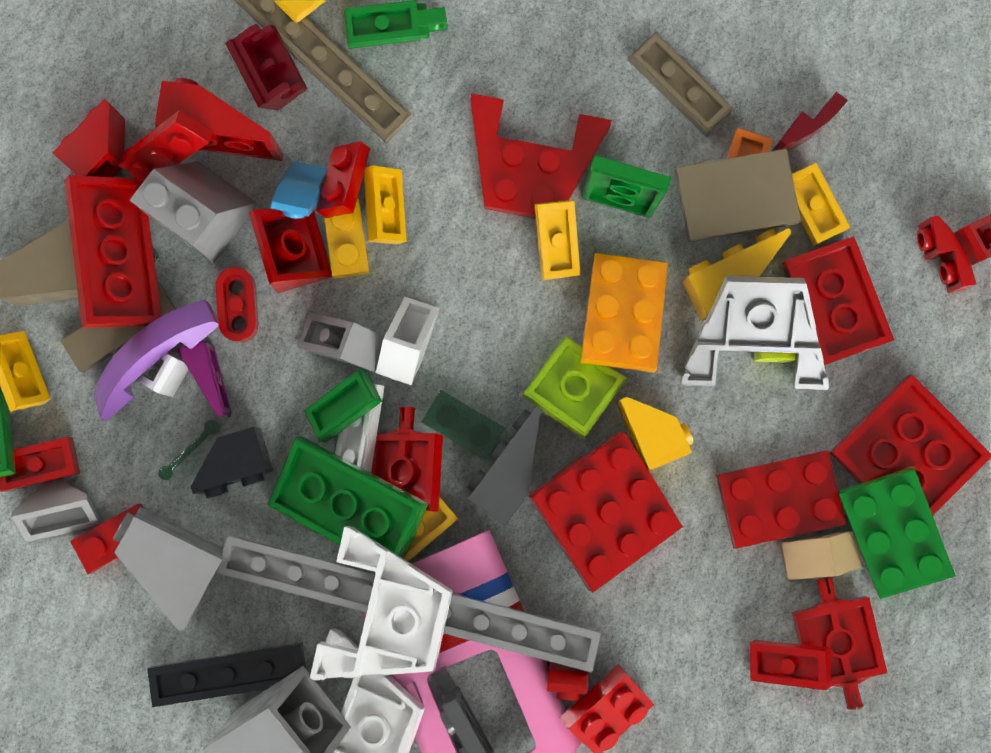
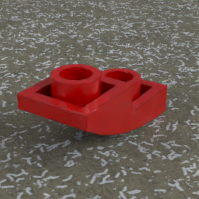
(940, 242)
(567, 681)

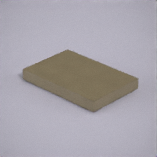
(737, 195)

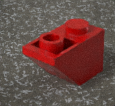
(95, 143)

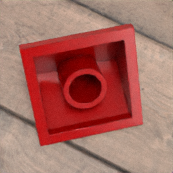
(290, 249)

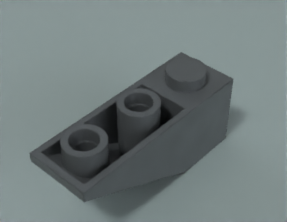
(508, 480)

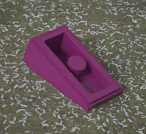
(206, 371)

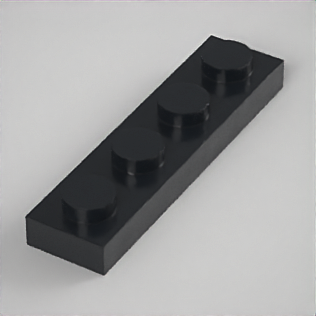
(223, 674)

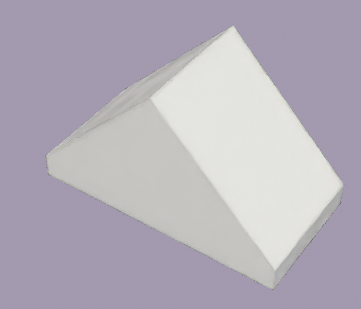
(164, 375)

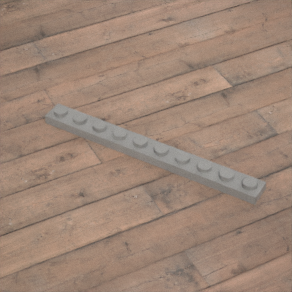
(466, 616)

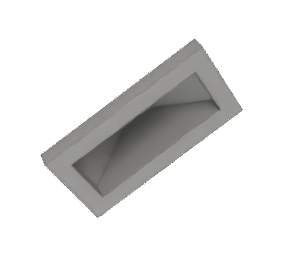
(54, 511)

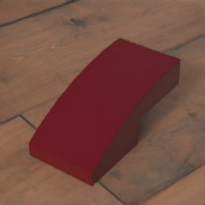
(805, 127)

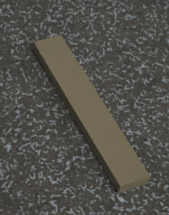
(333, 69)

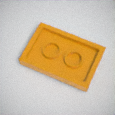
(624, 312)

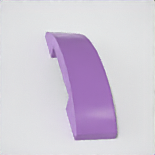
(145, 348)

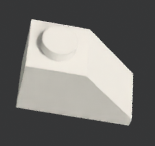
(407, 340)

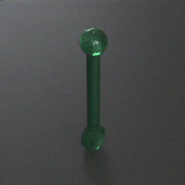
(210, 428)

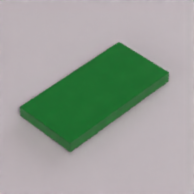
(334, 493)

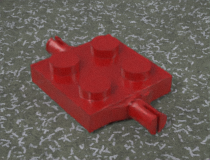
(410, 459)
(850, 634)

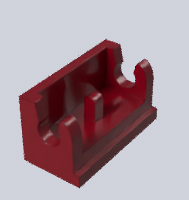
(266, 67)

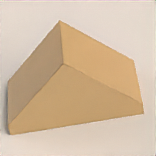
(821, 555)

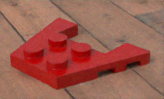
(527, 173)

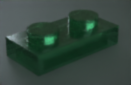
(463, 425)

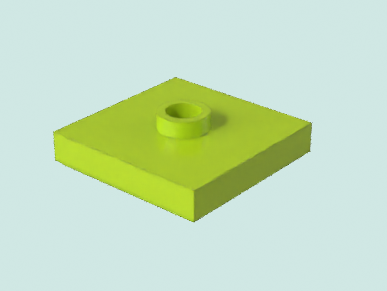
(573, 390)

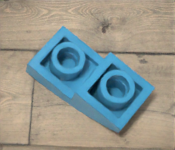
(299, 190)

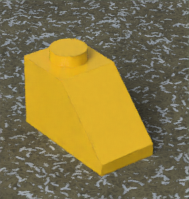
(654, 433)

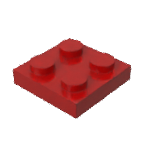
(607, 711)

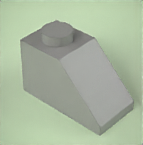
(341, 341)

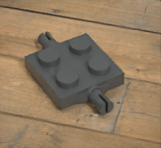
(459, 717)

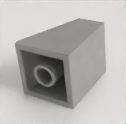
(194, 206)
(167, 562)
(283, 719)

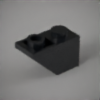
(233, 459)

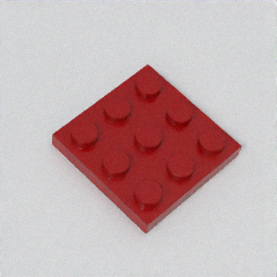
(917, 432)
(606, 511)

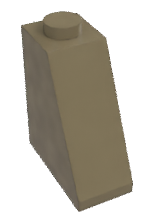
(40, 270)

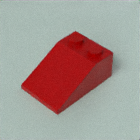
(231, 131)

